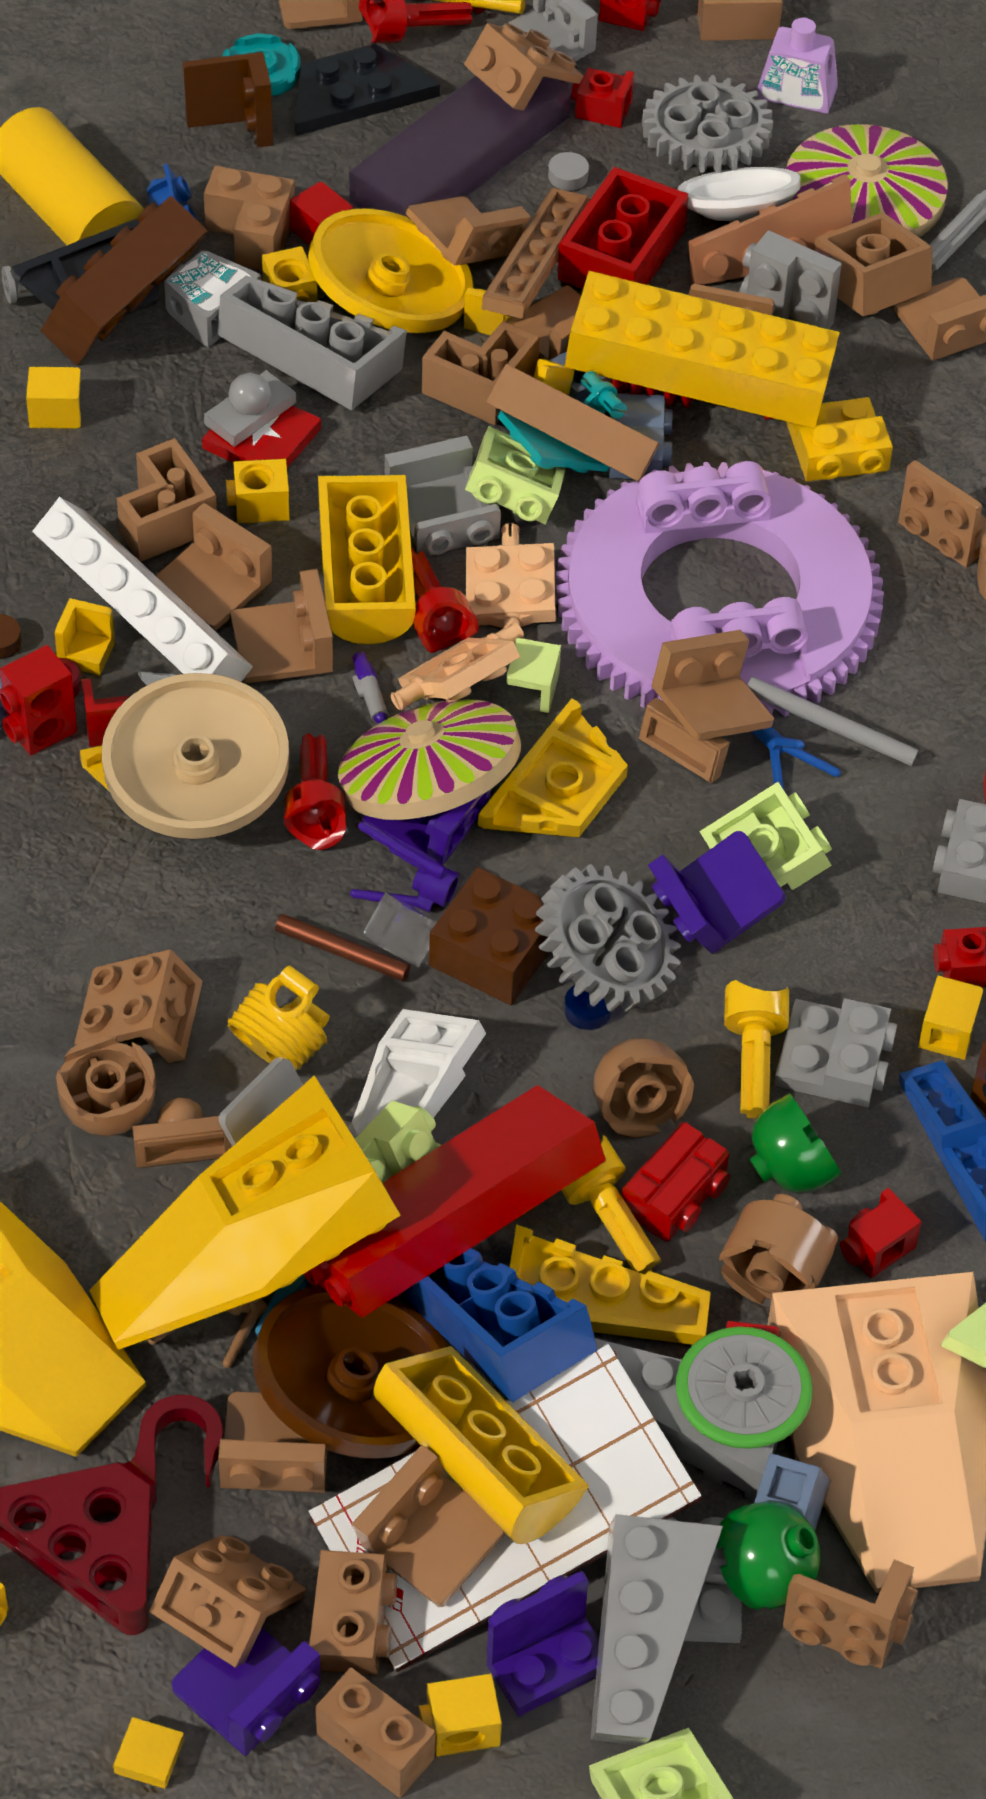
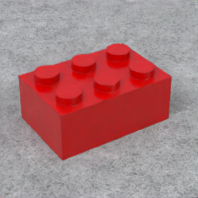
(623, 230)

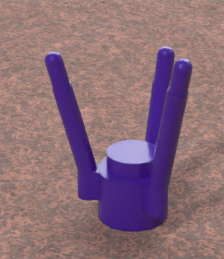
(432, 880)

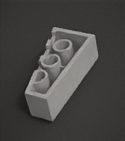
(311, 342)
(656, 1383)
(647, 1606)

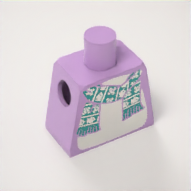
(800, 68)

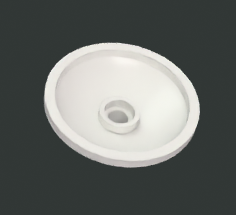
(740, 192)

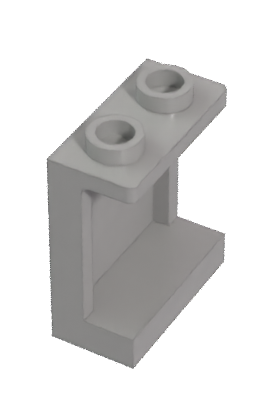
(439, 507)

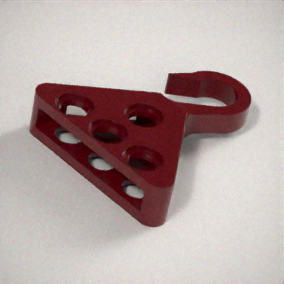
(113, 1549)

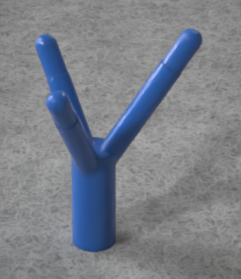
(779, 744)

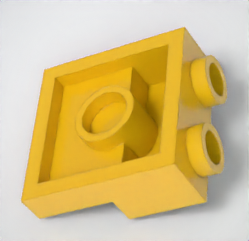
(844, 442)

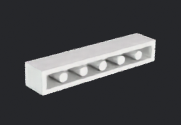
(137, 593)

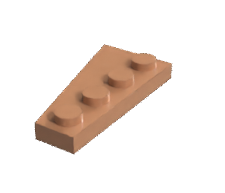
(814, 213)

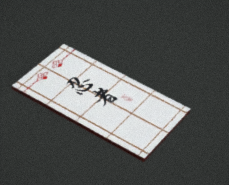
(605, 1436)

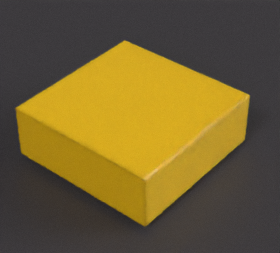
(148, 1753)

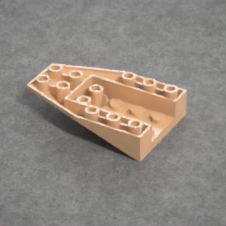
(894, 1422)

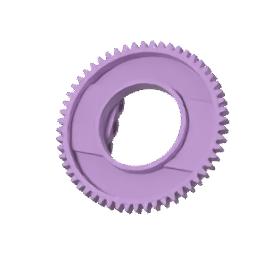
(792, 642)

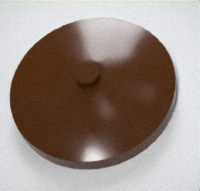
(322, 1367)

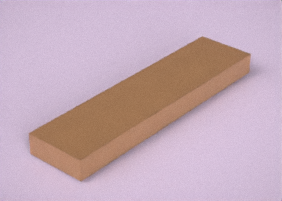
(573, 422)

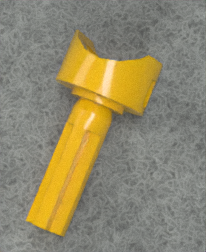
(756, 1017)
(613, 1211)

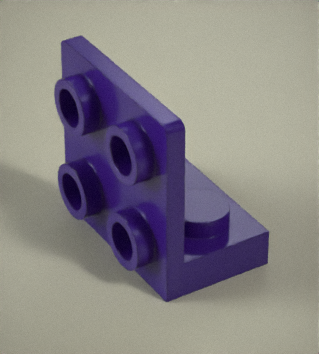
(434, 835)
(542, 1644)

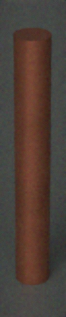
(342, 947)

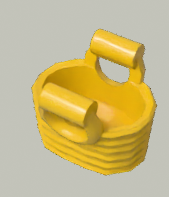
(283, 1032)

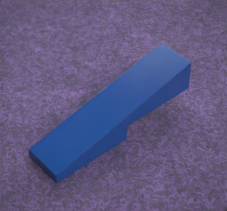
(954, 1130)

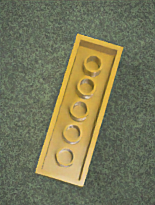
(701, 349)

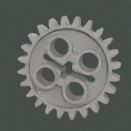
(707, 123)
(579, 922)

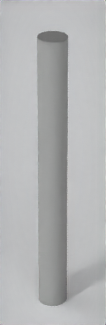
(832, 721)

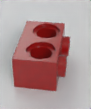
(37, 700)

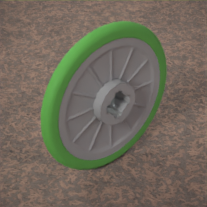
(747, 1417)

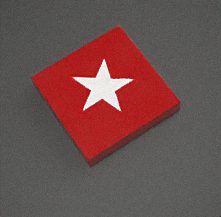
(278, 439)

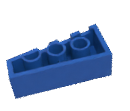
(503, 1324)

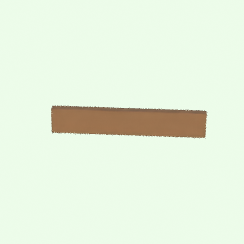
(533, 254)

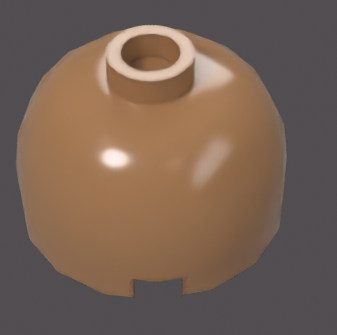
(106, 1086)
(641, 1086)

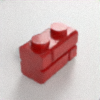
(677, 1181)

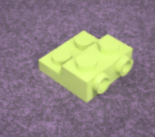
(511, 479)
(778, 834)
(397, 1138)
(660, 1770)

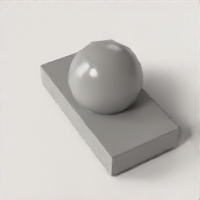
(250, 406)

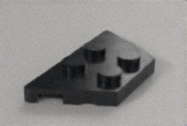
(357, 86)
(49, 271)

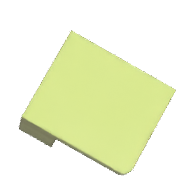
(536, 669)

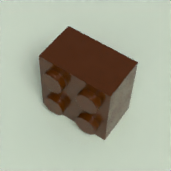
(489, 937)

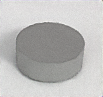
(568, 171)

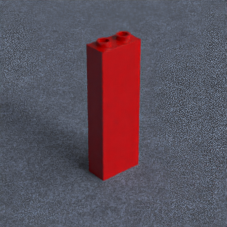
(464, 1196)

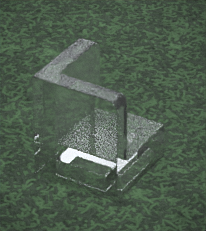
(400, 929)

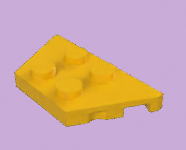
(558, 781)

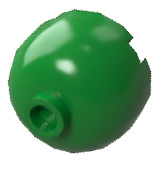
(791, 1149)
(764, 1550)

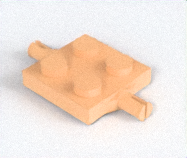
(511, 581)
(459, 667)

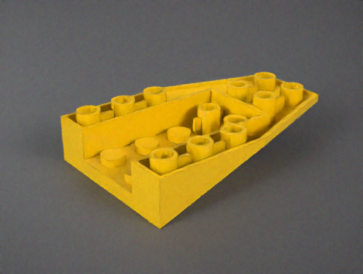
(248, 1223)
(56, 1355)

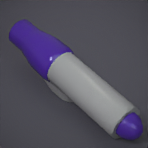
(368, 687)

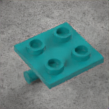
(550, 452)

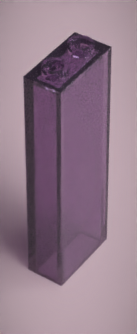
(456, 146)

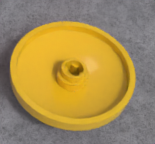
(387, 271)

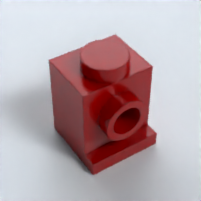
(603, 97)
(962, 955)
(881, 1235)

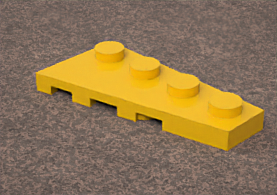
(615, 1296)

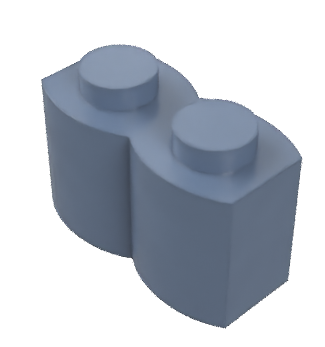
(649, 418)

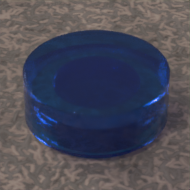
(582, 1014)

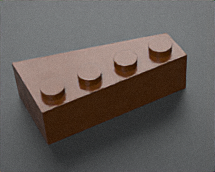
(121, 277)

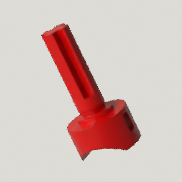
(391, 17)
(441, 612)
(314, 802)

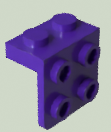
(718, 891)
(254, 1698)

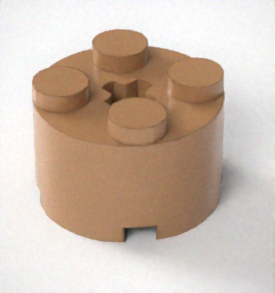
(776, 1249)

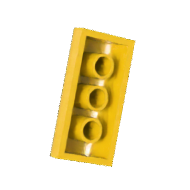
(61, 177)
(366, 556)
(481, 1442)

